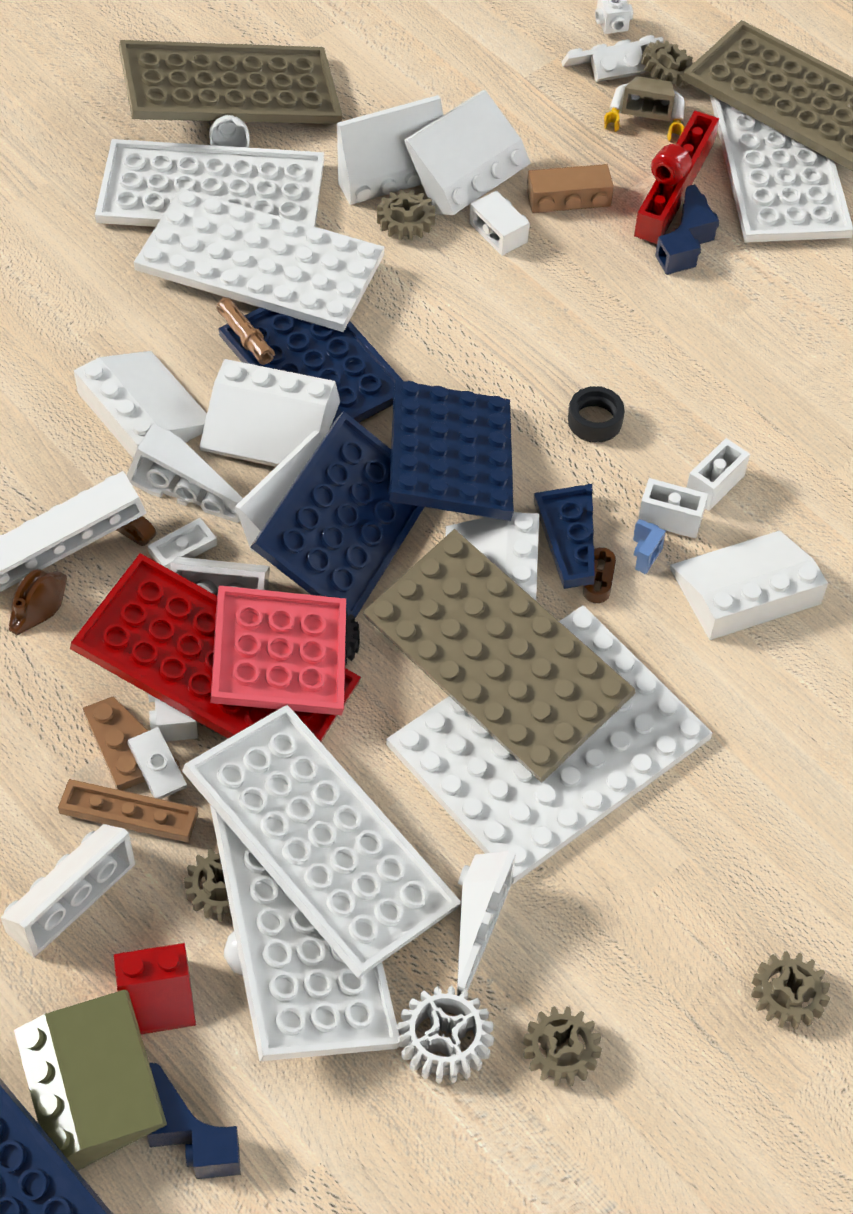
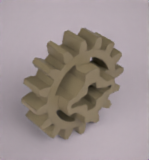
(666, 62)
(406, 214)
(212, 896)
(780, 1000)
(573, 1054)

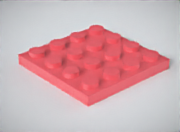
(279, 650)

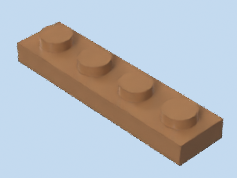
(128, 810)

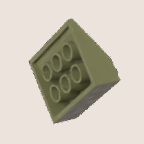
(90, 1078)

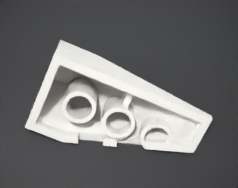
(172, 468)
(483, 896)

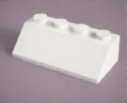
(262, 501)
(69, 888)

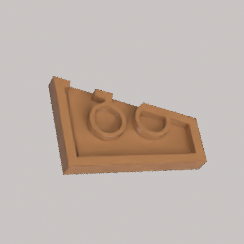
(112, 728)

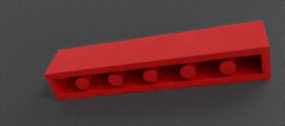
(665, 200)

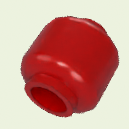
(670, 164)

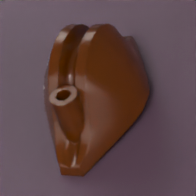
(36, 599)

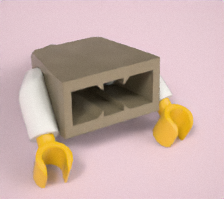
(648, 99)

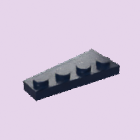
(569, 530)

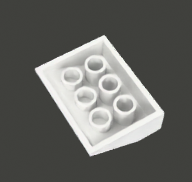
(374, 153)
(466, 153)
(134, 393)
(265, 412)
(507, 544)
(749, 583)

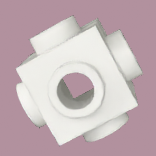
(613, 15)

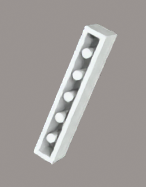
(68, 528)

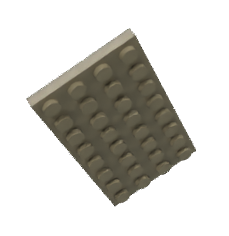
(228, 79)
(780, 89)
(499, 654)

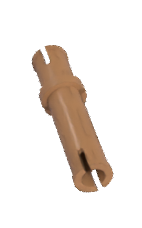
(251, 338)

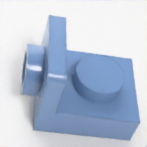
(649, 546)

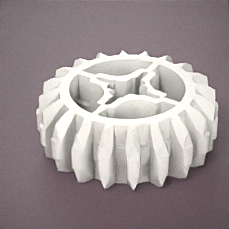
(468, 1019)

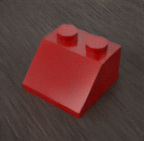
(157, 987)

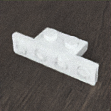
(612, 61)

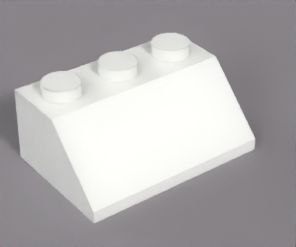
(212, 573)

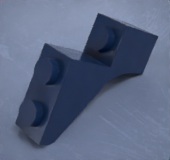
(698, 225)
(213, 1148)

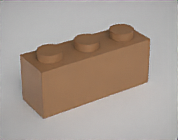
(569, 188)

